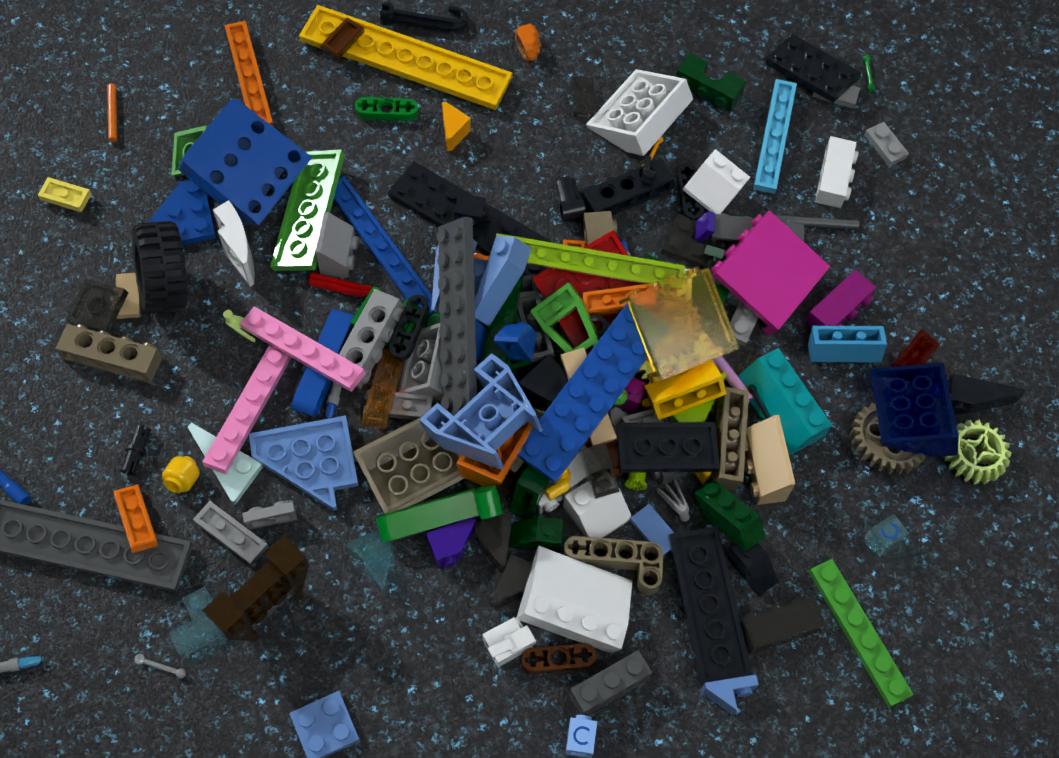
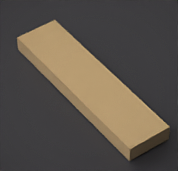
(604, 432)

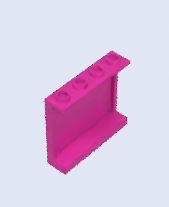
(770, 270)

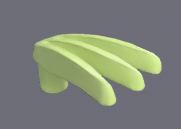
(234, 322)

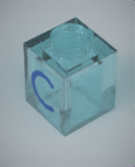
(886, 535)

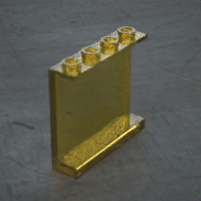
(681, 323)

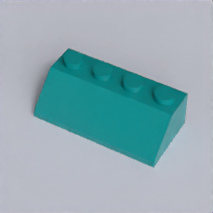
(788, 397)

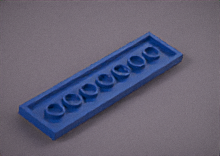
(586, 398)

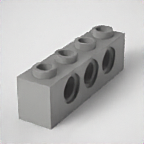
(378, 306)

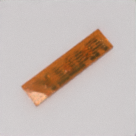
(382, 391)

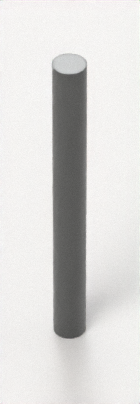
(822, 222)

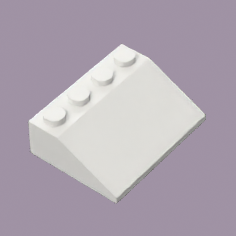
(641, 110)
(576, 601)

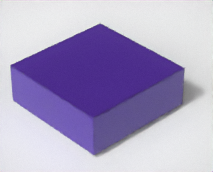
(705, 226)

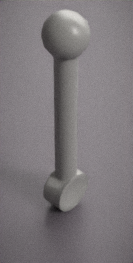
(140, 660)

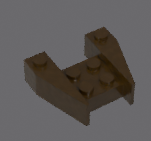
(267, 587)

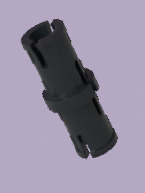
(135, 450)

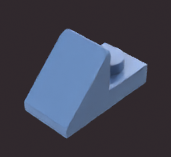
(723, 691)

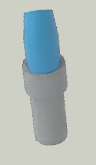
(17, 664)

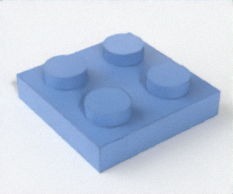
(324, 726)

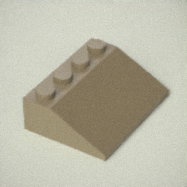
(407, 467)

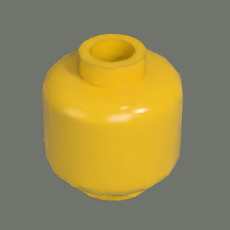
(180, 474)

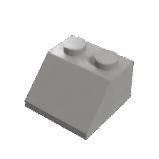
(336, 247)

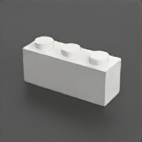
(836, 172)

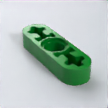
(402, 103)

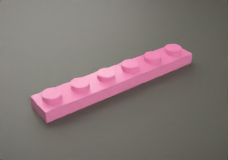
(303, 349)
(246, 410)

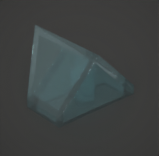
(372, 556)

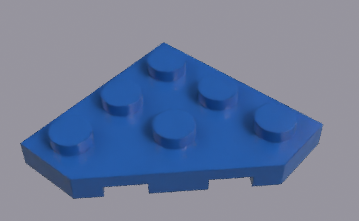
(191, 212)

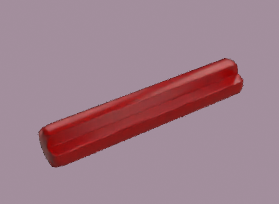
(339, 285)

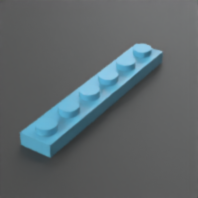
(775, 136)

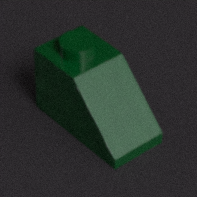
(537, 532)

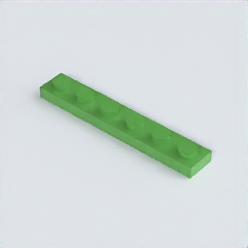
(860, 633)

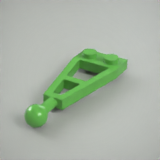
(556, 308)

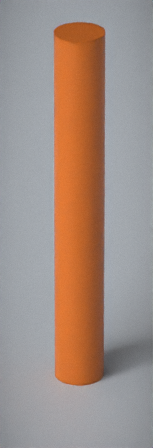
(112, 112)

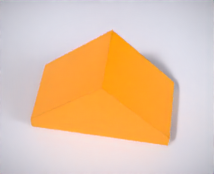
(456, 125)

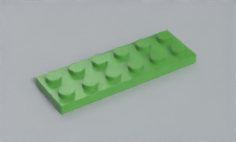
(308, 200)

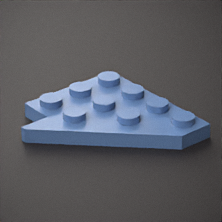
(309, 456)

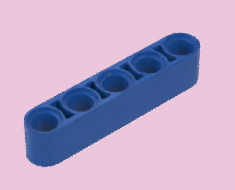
(313, 385)

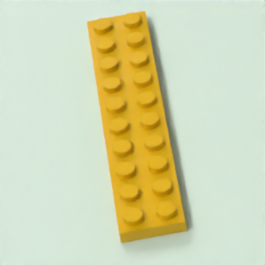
(413, 59)

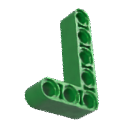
(440, 512)

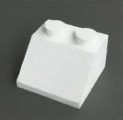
(716, 183)
(596, 516)

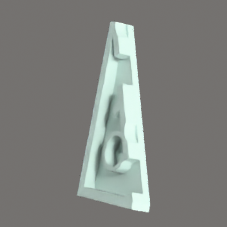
(241, 472)

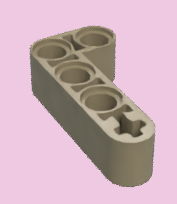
(612, 559)

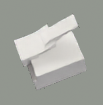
(508, 641)

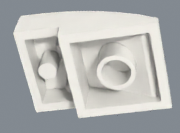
(235, 241)

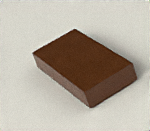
(342, 38)

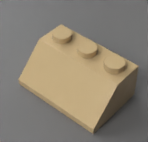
(768, 462)

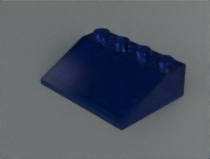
(915, 409)

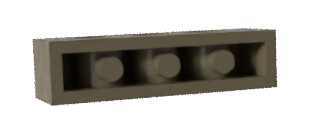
(140, 368)
(731, 437)

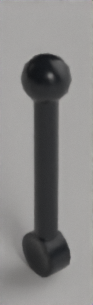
(753, 390)

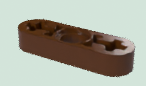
(550, 650)

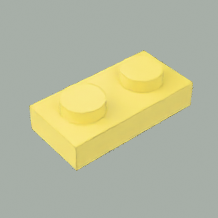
(64, 194)

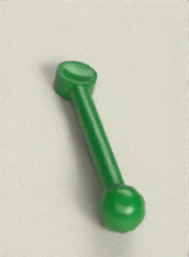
(866, 58)

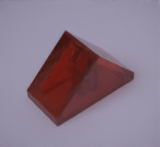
(918, 351)

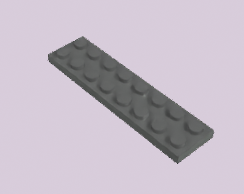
(457, 314)
(89, 546)

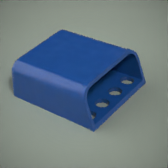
(241, 161)

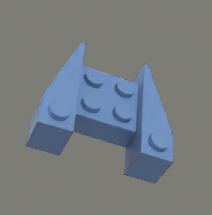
(492, 277)
(486, 419)

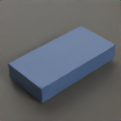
(652, 527)

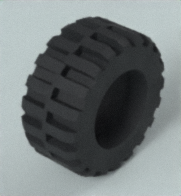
(160, 267)

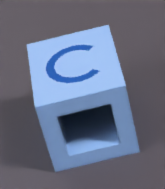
(581, 736)

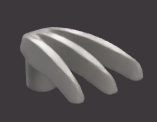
(679, 504)

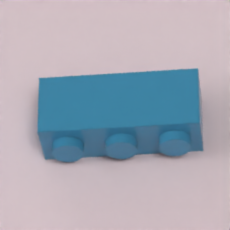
(847, 343)

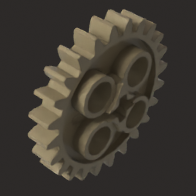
(867, 436)

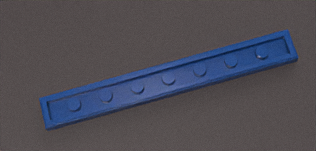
(380, 243)

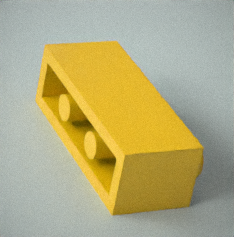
(685, 390)

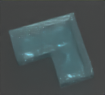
(199, 630)

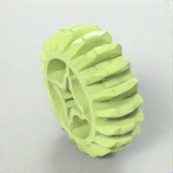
(990, 451)

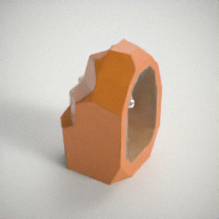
(528, 41)

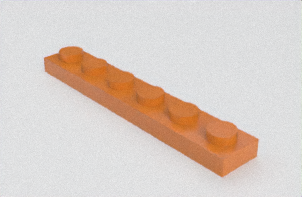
(248, 70)

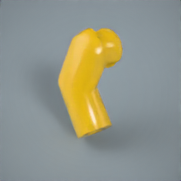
(560, 487)

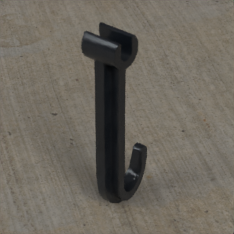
(389, 15)

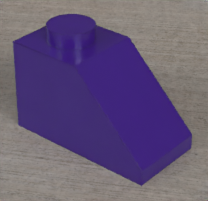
(450, 542)

